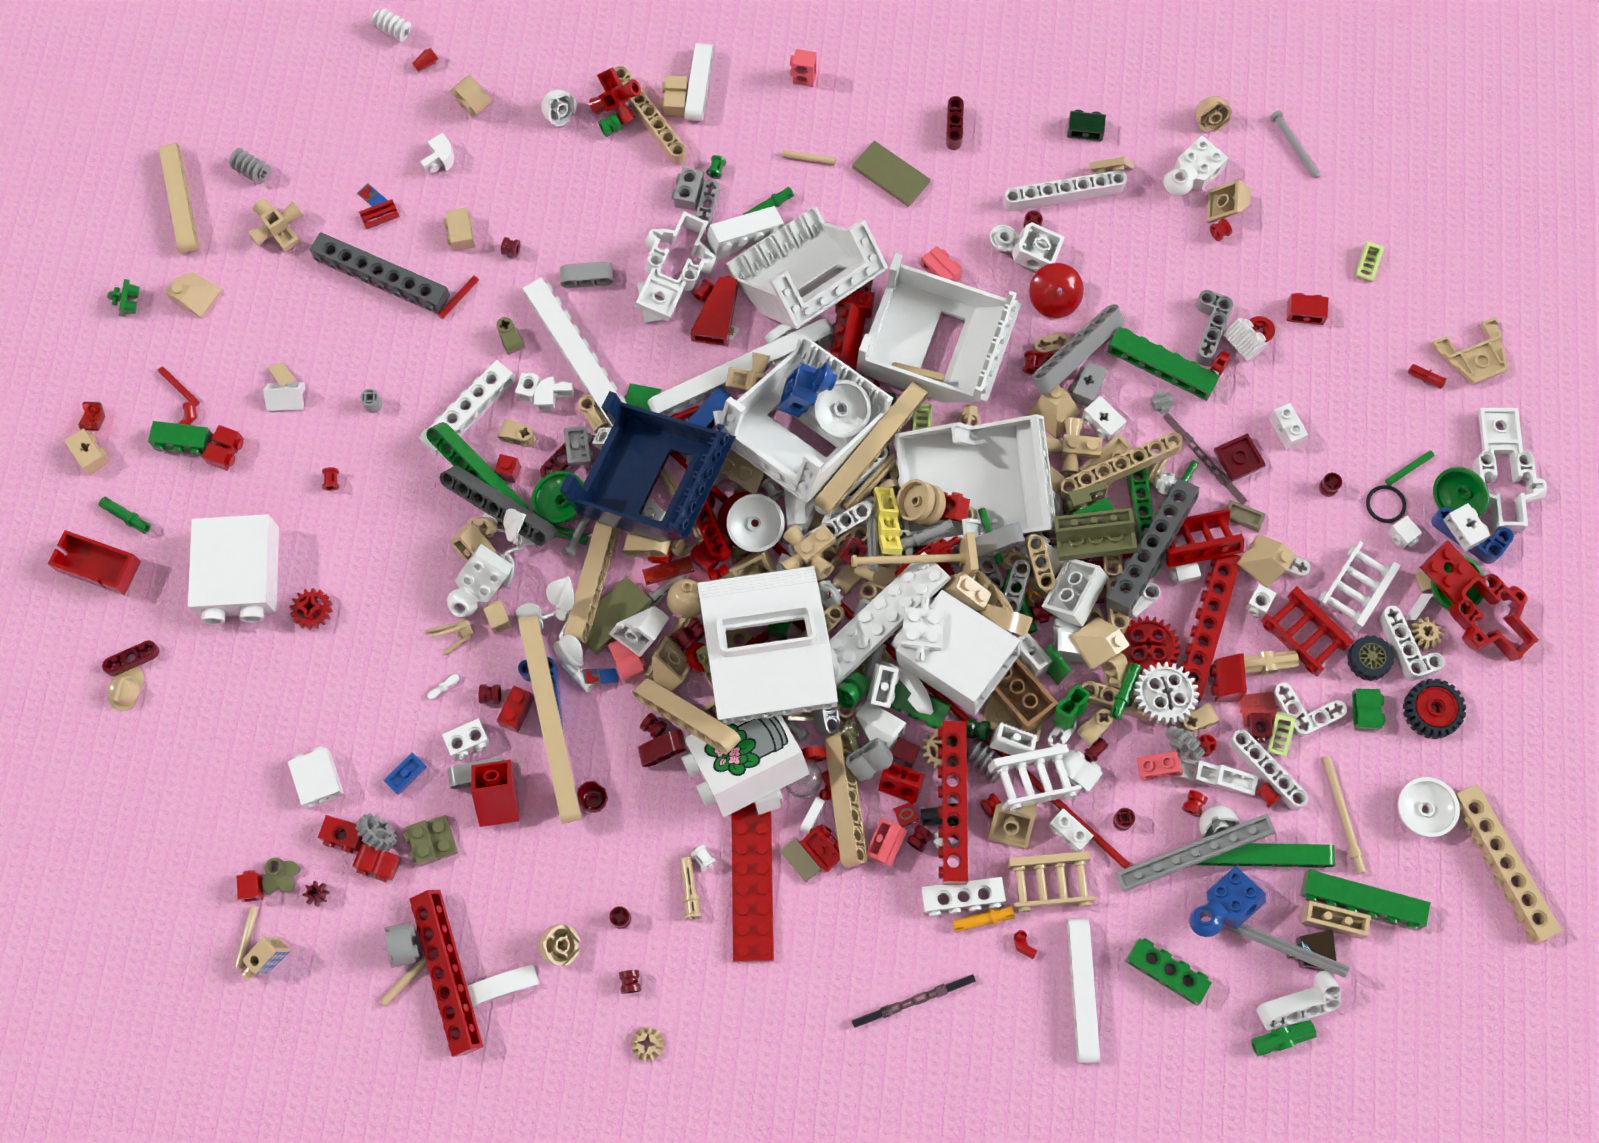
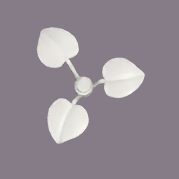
(512, 523)
(560, 594)

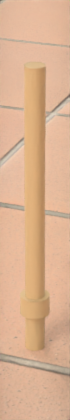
(1355, 852)

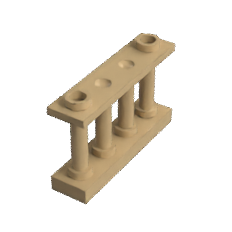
(1059, 861)

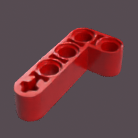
(709, 526)

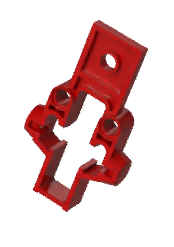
(1455, 586)

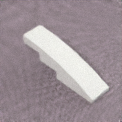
(1218, 776)

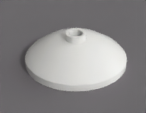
(855, 409)
(769, 519)
(1439, 801)

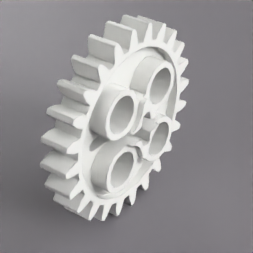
(1183, 690)

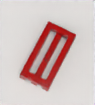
(378, 211)

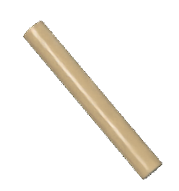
(809, 157)
(246, 936)
(404, 981)

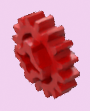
(315, 615)

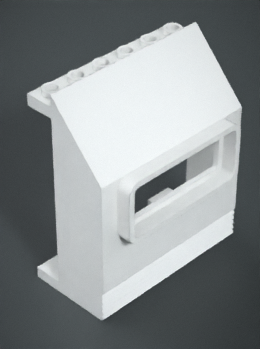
(807, 267)
(908, 323)
(777, 449)
(772, 675)

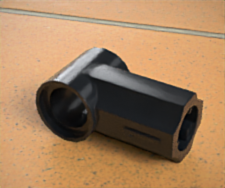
(929, 817)

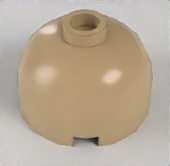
(1213, 113)
(684, 598)
(559, 945)

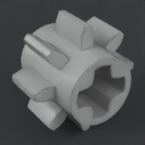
(1161, 401)

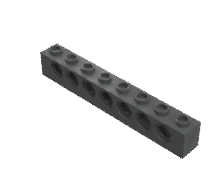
(326, 244)
(1125, 602)

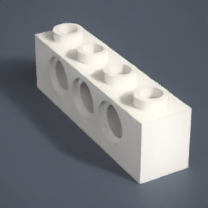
(992, 886)

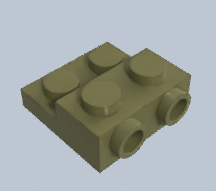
(1084, 497)
(430, 840)

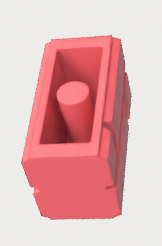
(939, 264)
(886, 842)

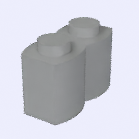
(869, 759)

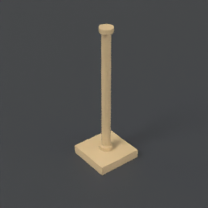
(966, 557)

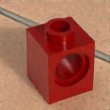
(249, 886)

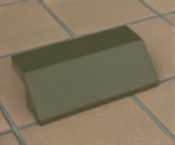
(1095, 534)

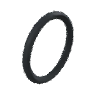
(1382, 519)

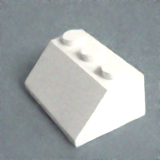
(1075, 591)

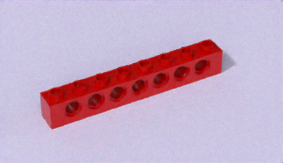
(1214, 618)
(957, 731)
(446, 973)

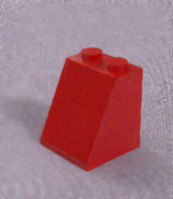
(494, 793)

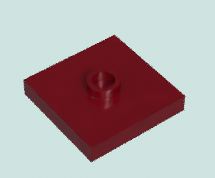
(1239, 457)

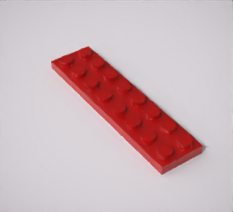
(752, 885)

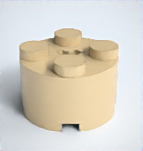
(471, 96)

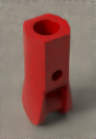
(1221, 362)

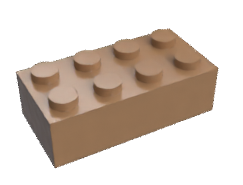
(1024, 697)

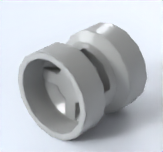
(371, 404)

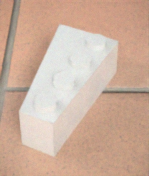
(742, 231)

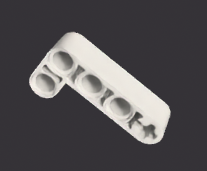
(1407, 642)
(1302, 1005)

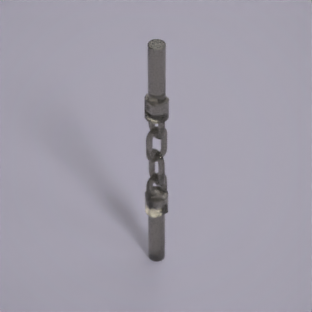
(1222, 478)

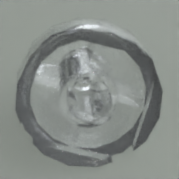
(807, 785)

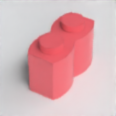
(627, 662)

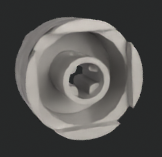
(401, 944)

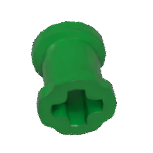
(716, 167)

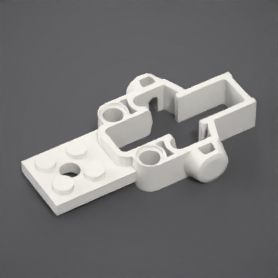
(666, 286)
(1507, 443)

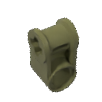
(510, 337)

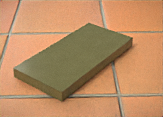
(891, 173)
(618, 605)

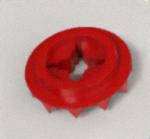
(1268, 330)
(690, 655)

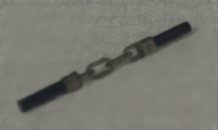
(887, 1011)

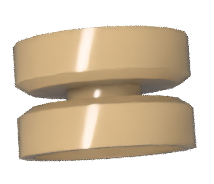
(921, 502)

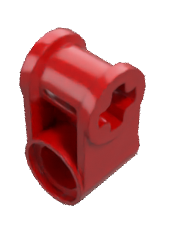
(1038, 359)

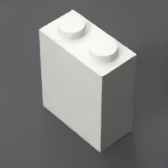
(315, 777)

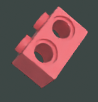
(803, 67)
(1159, 766)

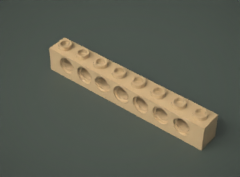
(1515, 867)

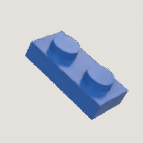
(405, 773)

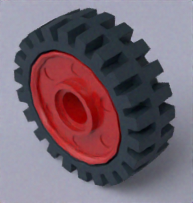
(1424, 719)

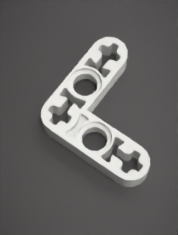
(1308, 719)

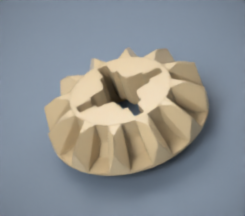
(652, 1052)

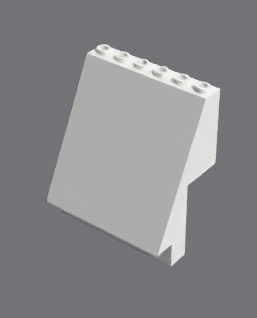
(992, 464)

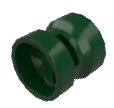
(978, 729)

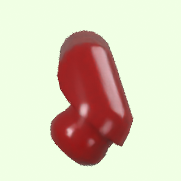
(189, 413)
(825, 794)
(1022, 946)

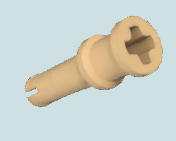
(690, 897)

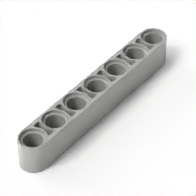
(1078, 349)

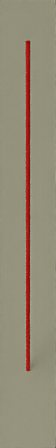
(954, 708)

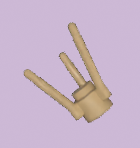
(969, 414)
(678, 547)
(462, 629)

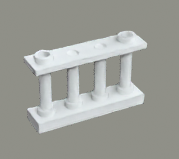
(1377, 587)
(1038, 759)

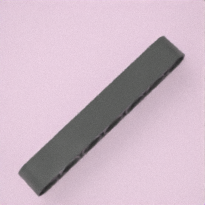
(496, 503)

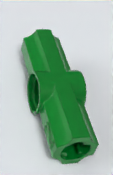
(1283, 1038)

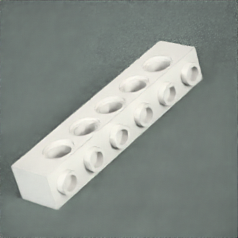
(478, 405)

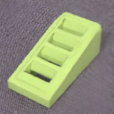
(1368, 246)
(916, 416)
(1290, 718)

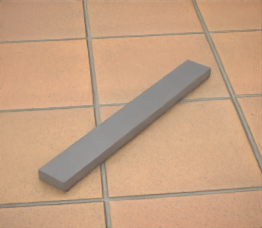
(1195, 852)

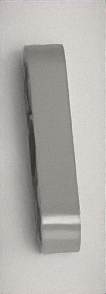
(706, 197)

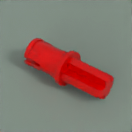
(1427, 376)

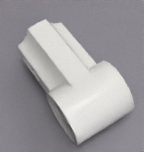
(1145, 601)

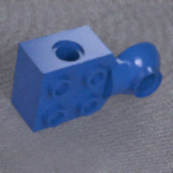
(803, 387)
(1228, 902)

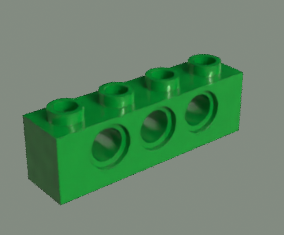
(1200, 981)

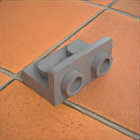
(577, 446)

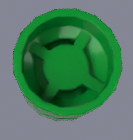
(852, 690)

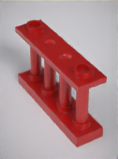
(1207, 549)
(1313, 613)

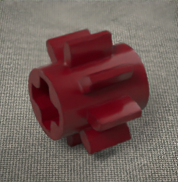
(1040, 613)
(312, 890)

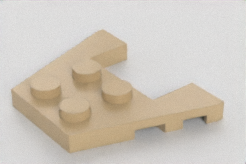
(1480, 360)

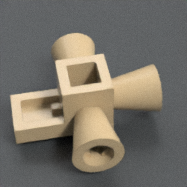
(275, 224)
(747, 379)
(1074, 446)
(809, 550)

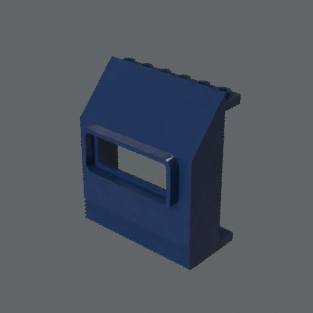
(632, 464)

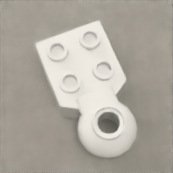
(1195, 168)
(1031, 248)
(477, 581)

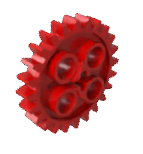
(1147, 630)

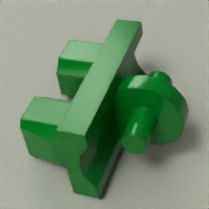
(127, 291)

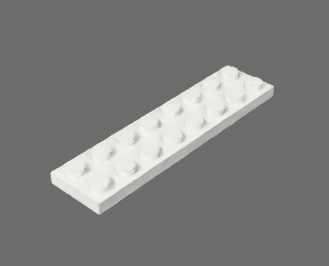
(883, 616)

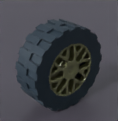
(1370, 657)

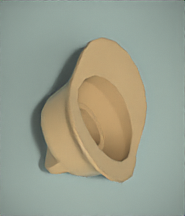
(125, 689)

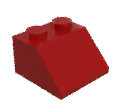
(1229, 678)

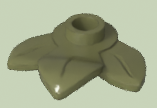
(851, 731)
(281, 878)

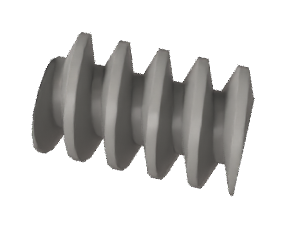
(249, 166)
(982, 758)

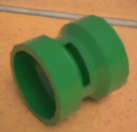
(610, 125)

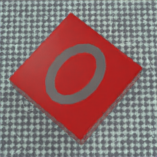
(906, 814)

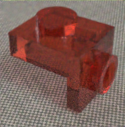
(92, 417)

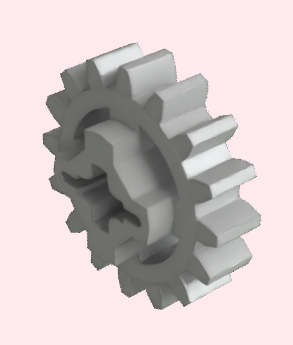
(1184, 743)
(376, 832)

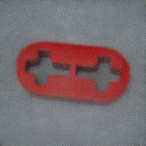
(814, 754)

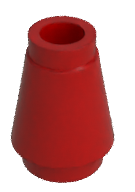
(425, 59)

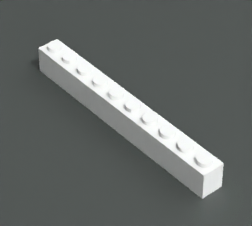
(570, 343)

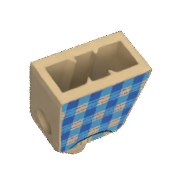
(264, 956)

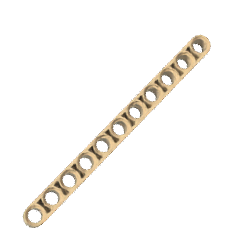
(549, 719)

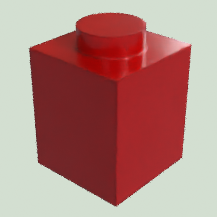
(508, 468)

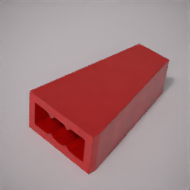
(716, 316)

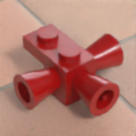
(615, 95)

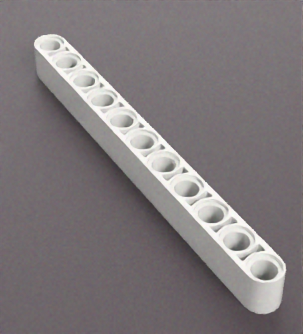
(706, 383)

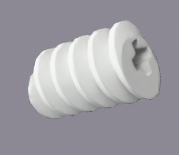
(391, 24)

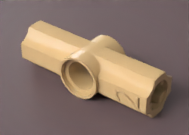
(1271, 662)

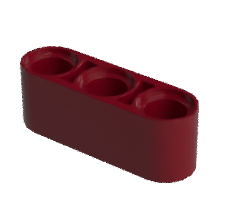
(956, 116)
(662, 748)

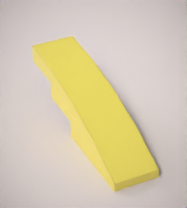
(887, 520)

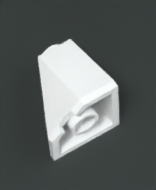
(798, 511)
(640, 629)
(1063, 643)
(879, 724)

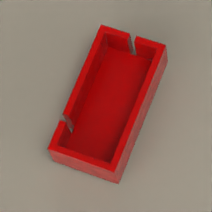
(94, 562)

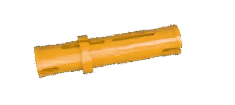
(978, 920)

